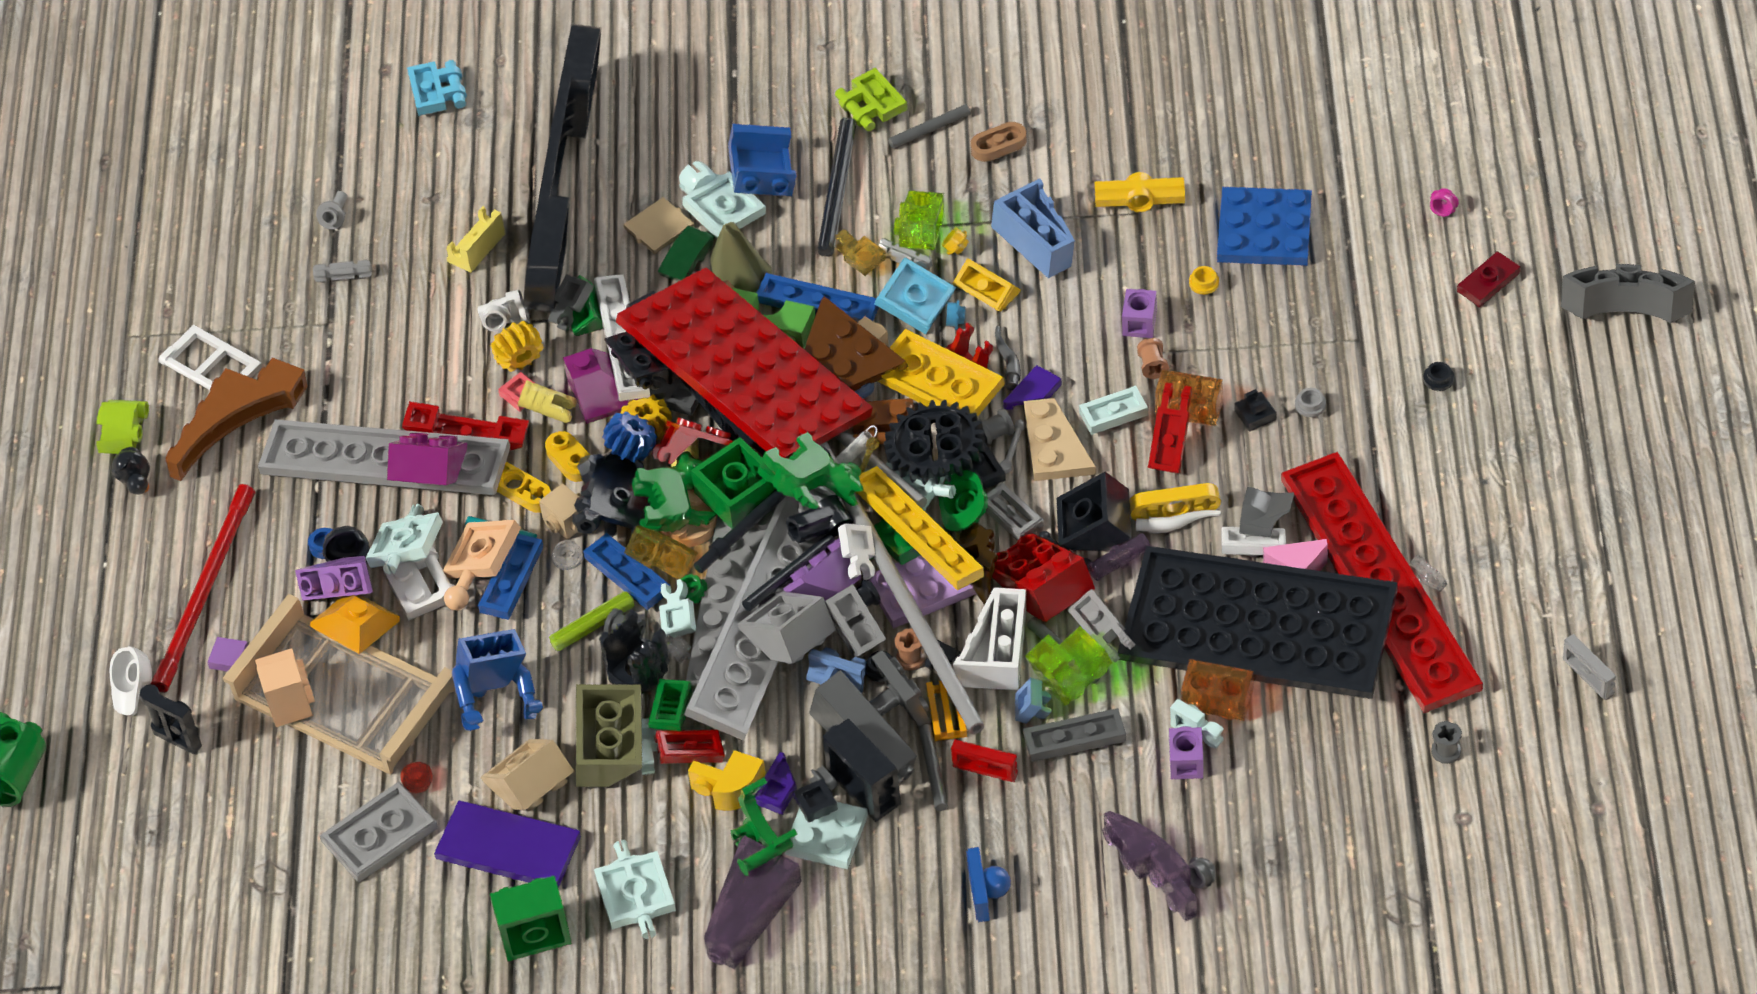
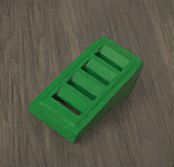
(670, 704)

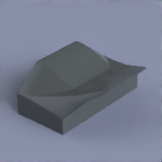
(1262, 510)

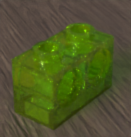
(920, 220)

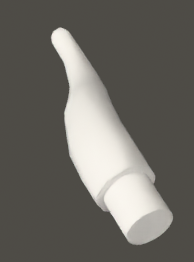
(1169, 524)

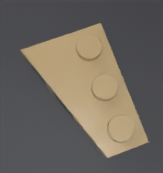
(1053, 443)

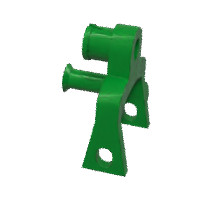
(758, 829)

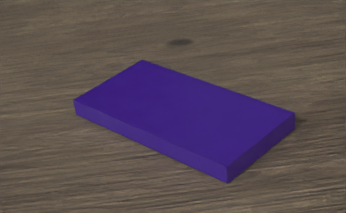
(506, 843)

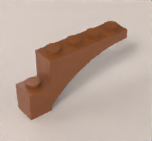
(232, 403)

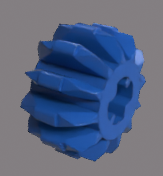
(629, 436)

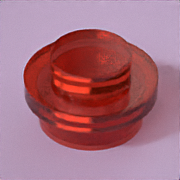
(416, 777)

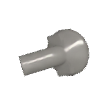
(331, 213)

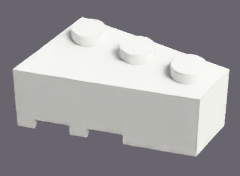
(996, 644)

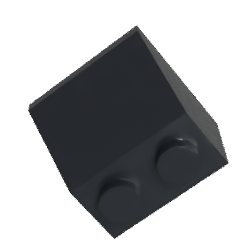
(1094, 515)

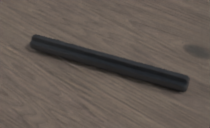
(836, 187)

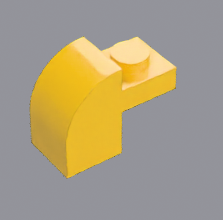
(727, 783)

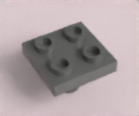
(900, 691)

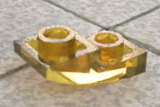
(660, 551)

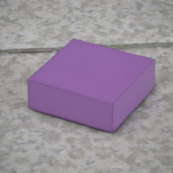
(225, 653)

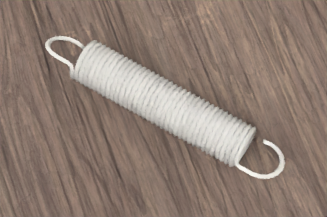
(855, 447)

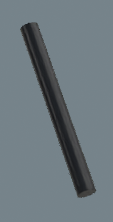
(784, 575)

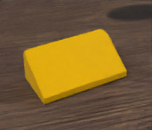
(985, 285)

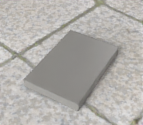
(378, 831)

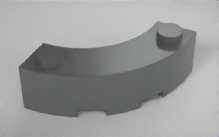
(1627, 290)

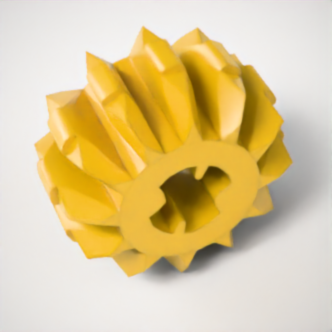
(517, 346)
(653, 410)

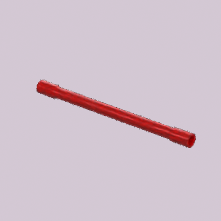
(169, 664)

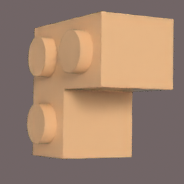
(285, 687)

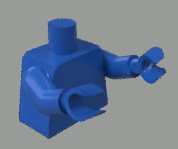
(488, 664)

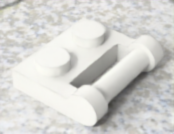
(413, 591)

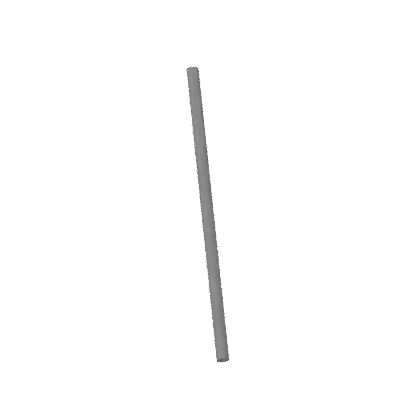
(917, 620)

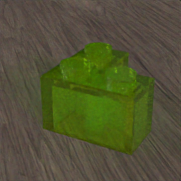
(1068, 666)

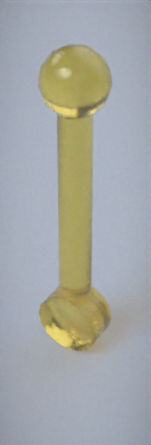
(871, 444)

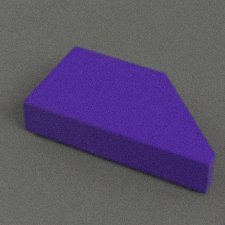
(1035, 386)
(779, 787)

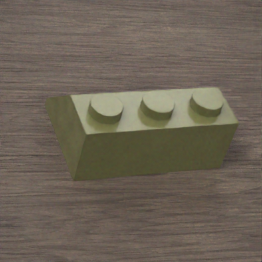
(607, 733)

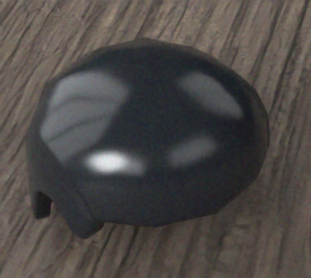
(345, 543)

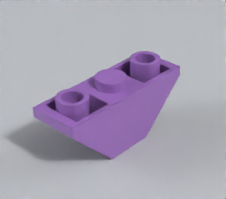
(825, 576)
(334, 579)

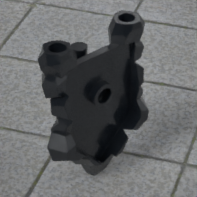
(608, 494)

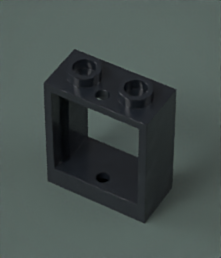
(862, 769)

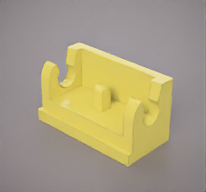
(477, 241)

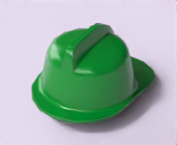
(967, 504)

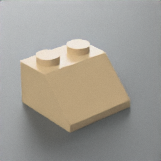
(529, 774)

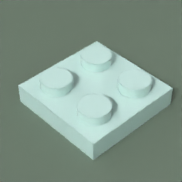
(830, 837)

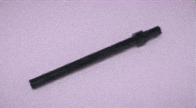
(722, 546)

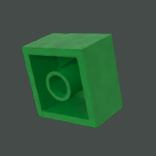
(731, 482)
(530, 918)

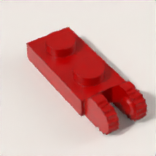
(1170, 431)

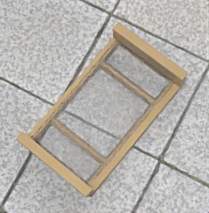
(362, 701)

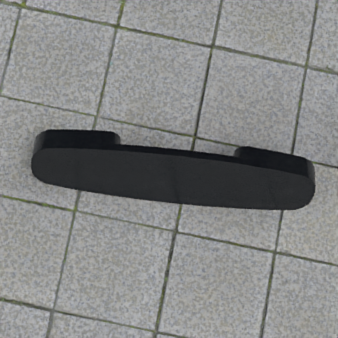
(552, 212)

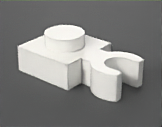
(857, 545)

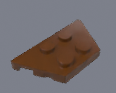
(849, 348)

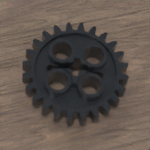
(958, 442)

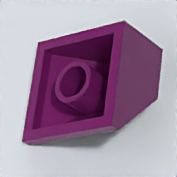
(593, 384)

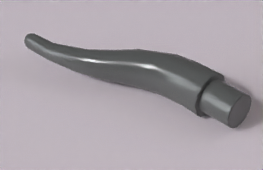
(1013, 369)

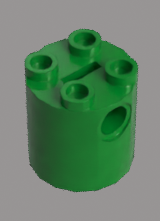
(19, 756)

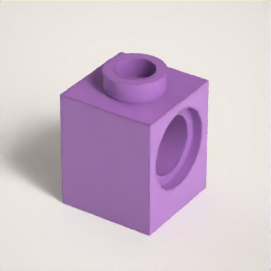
(1139, 313)
(1186, 763)

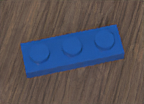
(625, 571)
(510, 581)

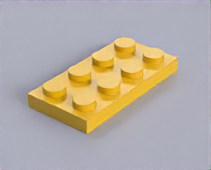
(940, 375)

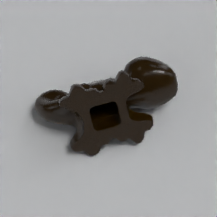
(980, 545)

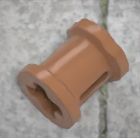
(1151, 353)
(909, 650)

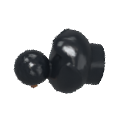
(131, 469)

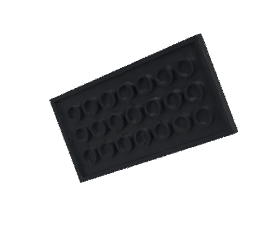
(1261, 618)

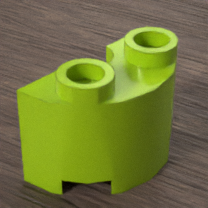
(121, 424)

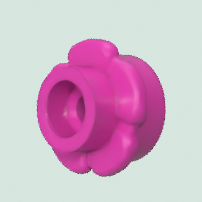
(1441, 207)

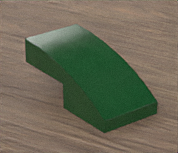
(685, 253)

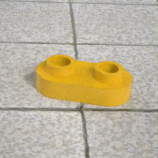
(564, 451)

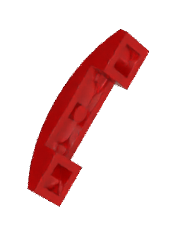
(427, 418)

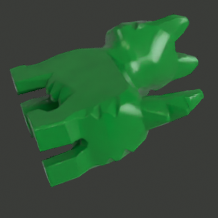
(809, 469)
(668, 496)

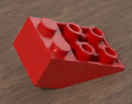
(1048, 572)

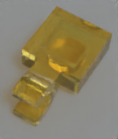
(861, 253)

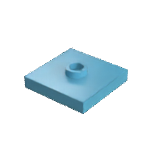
(915, 295)

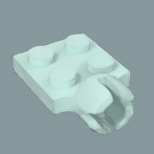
(713, 199)

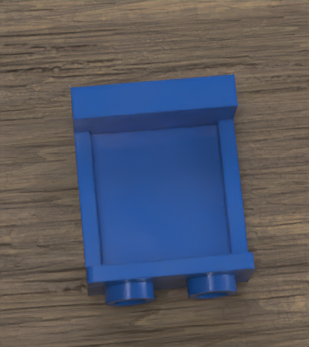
(761, 160)

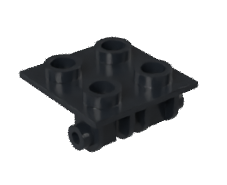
(635, 358)

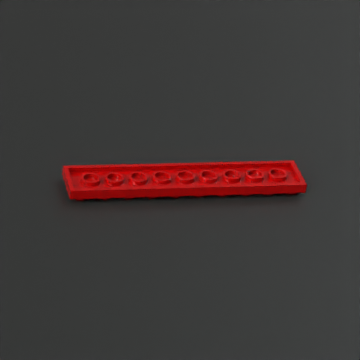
(1362, 547)

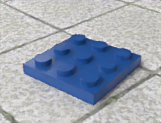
(1264, 226)

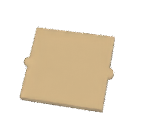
(658, 225)

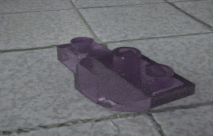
(1152, 856)

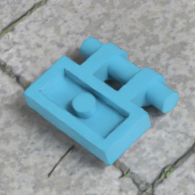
(427, 90)

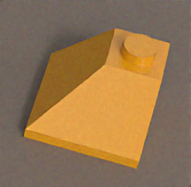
(355, 622)

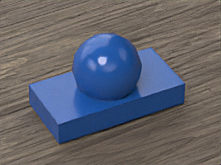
(990, 883)

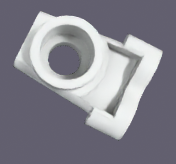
(503, 311)

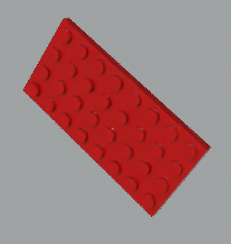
(743, 363)

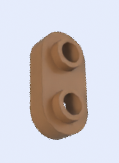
(998, 141)

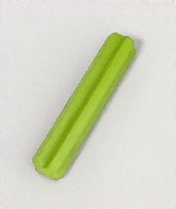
(589, 621)

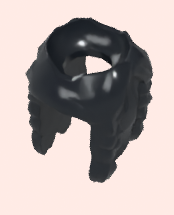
(645, 657)

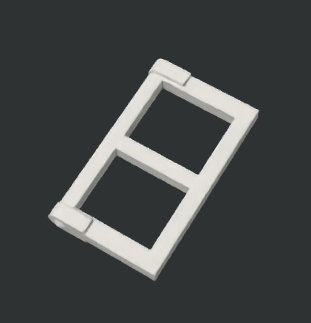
(168, 357)

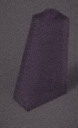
(748, 904)

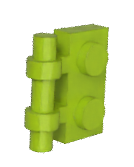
(879, 96)

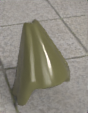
(738, 260)

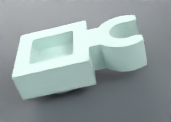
(678, 613)
(1190, 715)

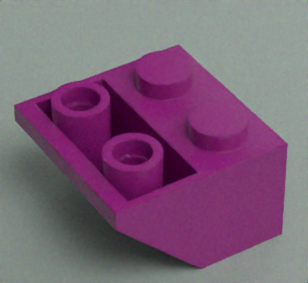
(425, 460)

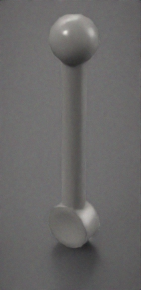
(1006, 464)

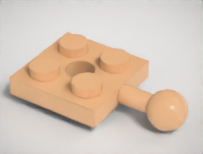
(477, 554)

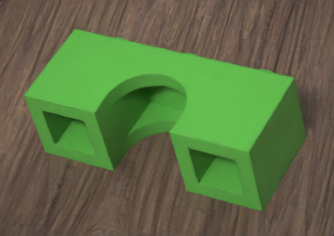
(793, 318)

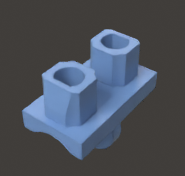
(827, 663)

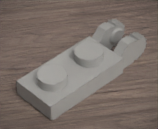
(1100, 623)

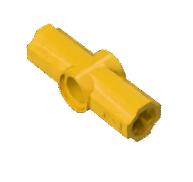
(1139, 192)

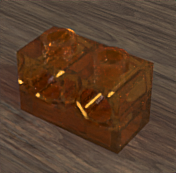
(1205, 398)
(1218, 685)

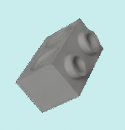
(854, 621)

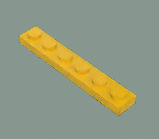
(919, 529)

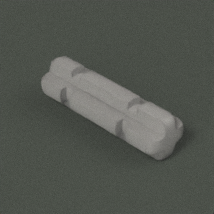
(898, 253)
(342, 270)

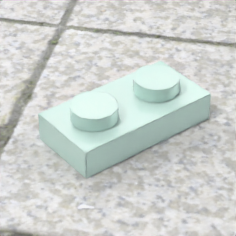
(1113, 410)

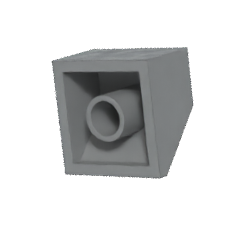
(789, 626)

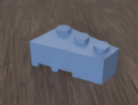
(1034, 228)

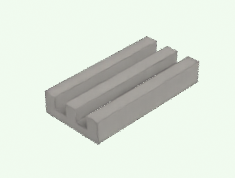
(1009, 524)
(1589, 667)

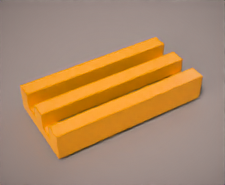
(950, 734)

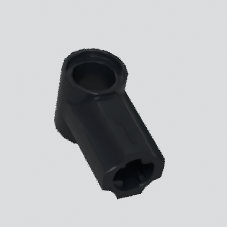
(820, 521)

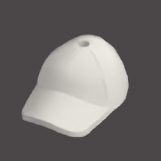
(128, 675)

